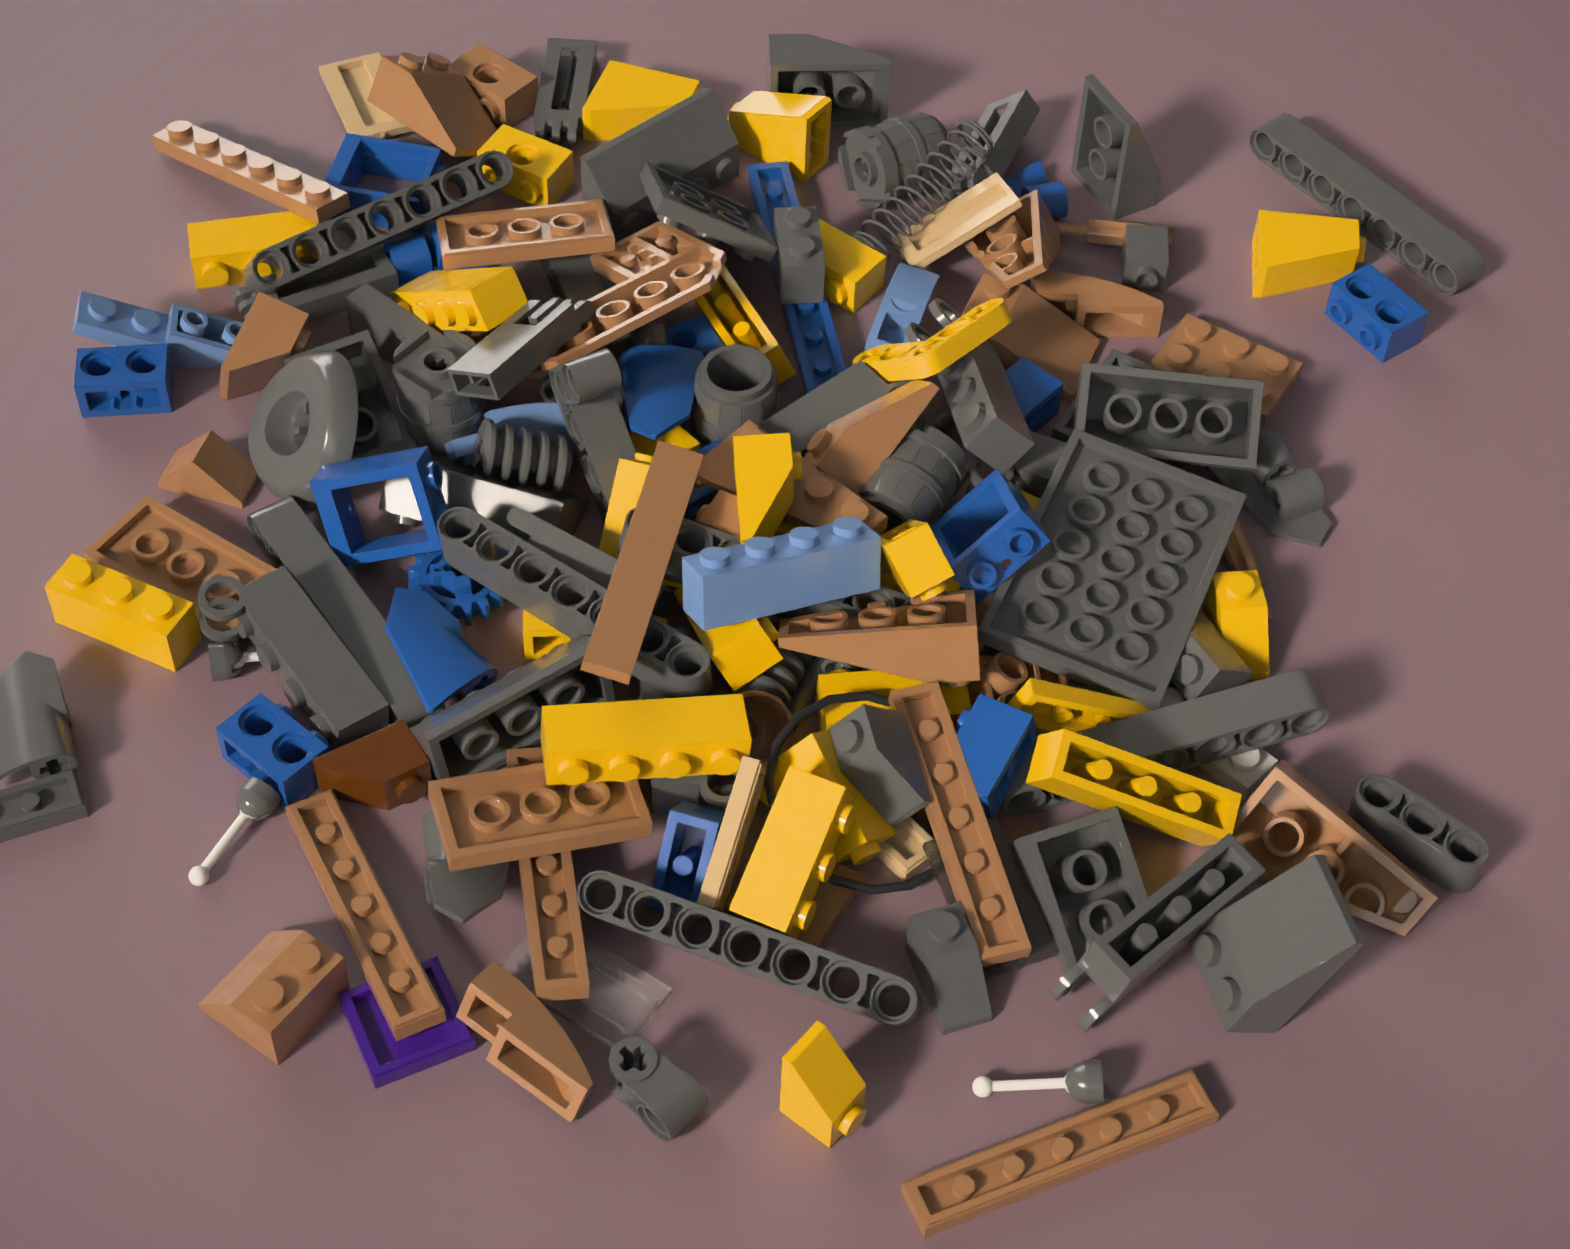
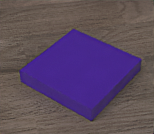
(392, 1059)

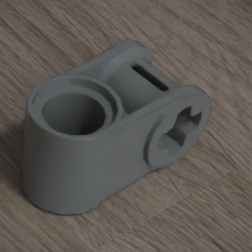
(659, 1094)

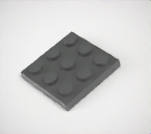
(708, 213)

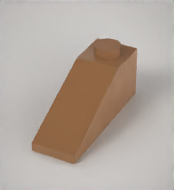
(862, 439)

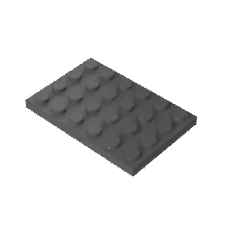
(1120, 573)

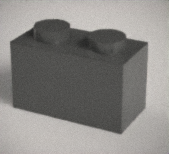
(799, 255)

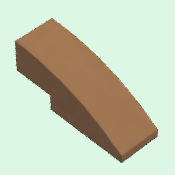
(1101, 305)
(526, 1040)

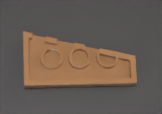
(816, 497)

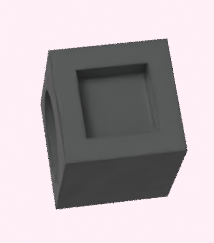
(1145, 257)

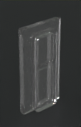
(619, 998)

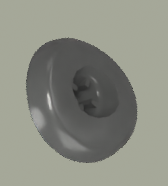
(303, 423)

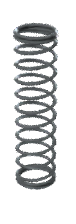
(967, 140)

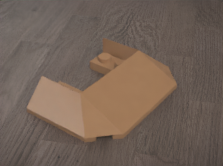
(653, 276)

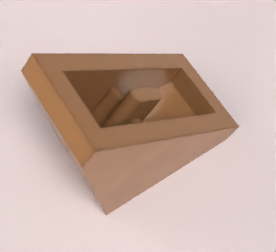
(210, 471)

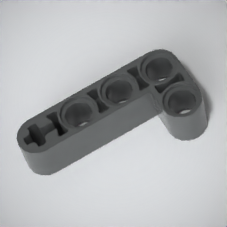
(594, 419)

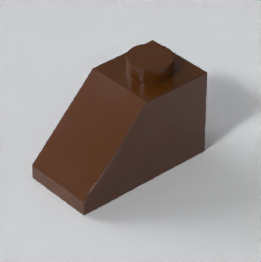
(376, 769)

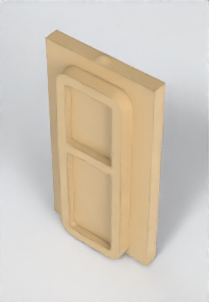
(349, 88)
(958, 221)

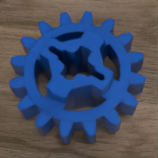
(452, 588)

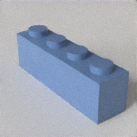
(781, 573)

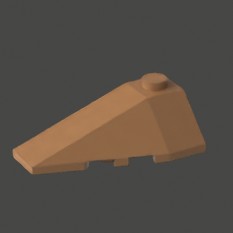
(1019, 243)
(914, 641)
(1295, 819)

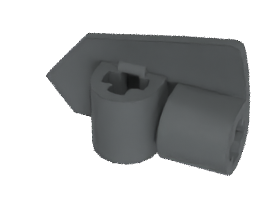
(1280, 493)
(34, 719)
(459, 892)

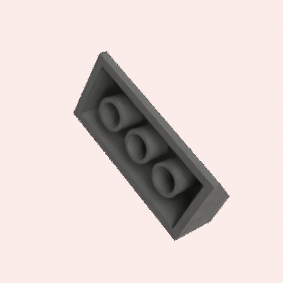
(684, 139)
(1172, 414)
(488, 497)
(507, 713)

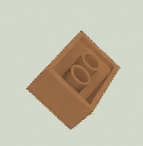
(432, 102)
(1037, 333)

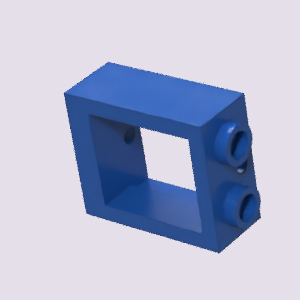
(381, 158)
(340, 516)
(977, 550)

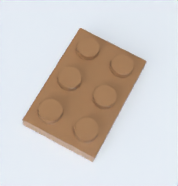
(1213, 351)

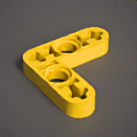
(941, 350)

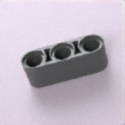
(1420, 833)

